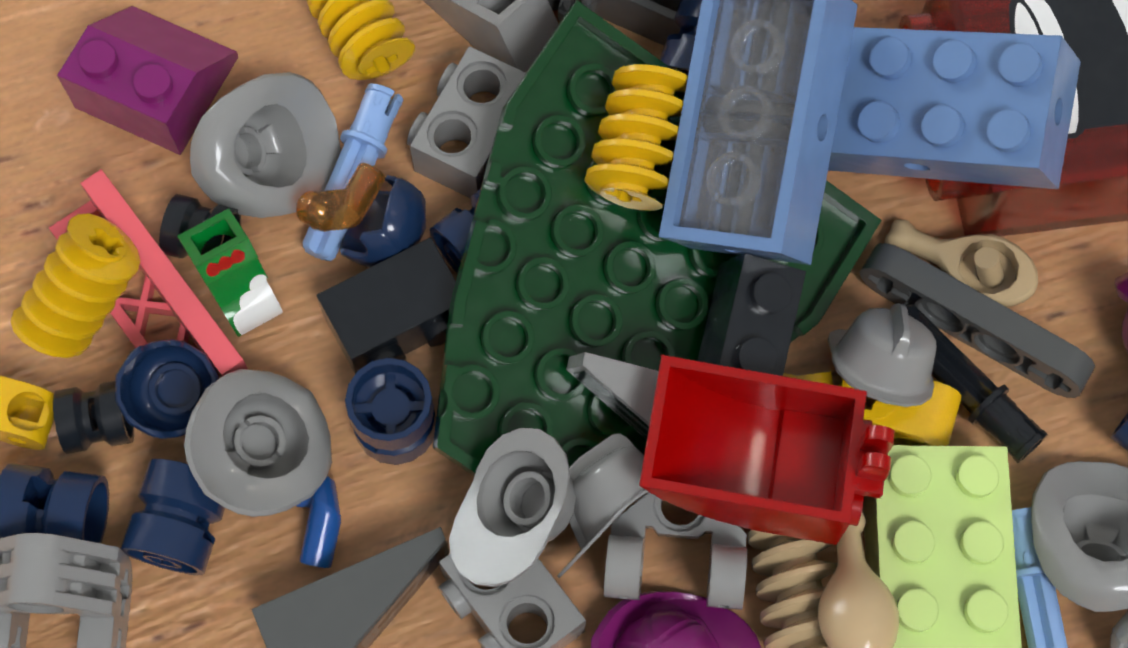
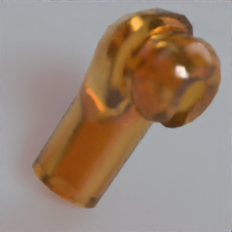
(343, 207)

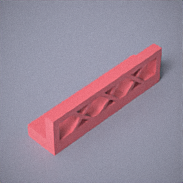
(159, 276)

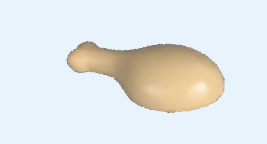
(978, 260)
(856, 603)

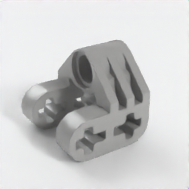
(627, 548)
(64, 577)

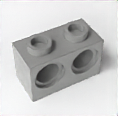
(464, 120)
(497, 607)

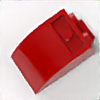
(763, 450)

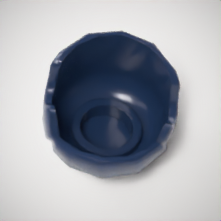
(390, 225)
(162, 386)

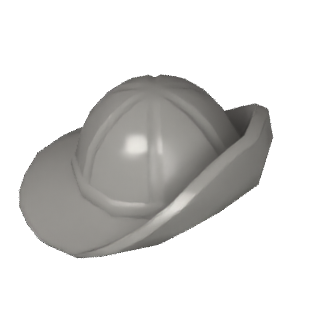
(265, 145)
(258, 443)
(1083, 532)

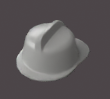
(886, 356)
(604, 486)
(512, 508)

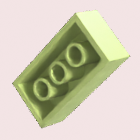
(947, 546)

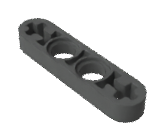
(978, 320)

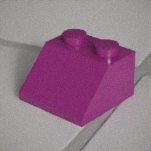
(146, 76)

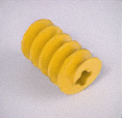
(363, 36)
(634, 135)
(76, 287)

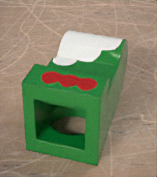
(232, 272)

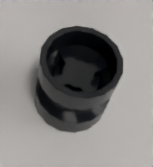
(183, 214)
(89, 418)

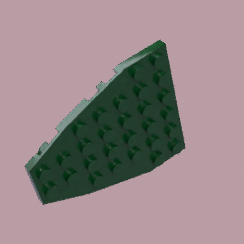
(573, 273)

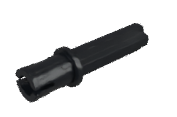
(981, 397)

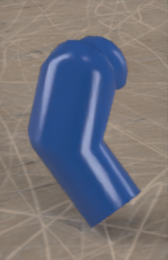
(322, 526)

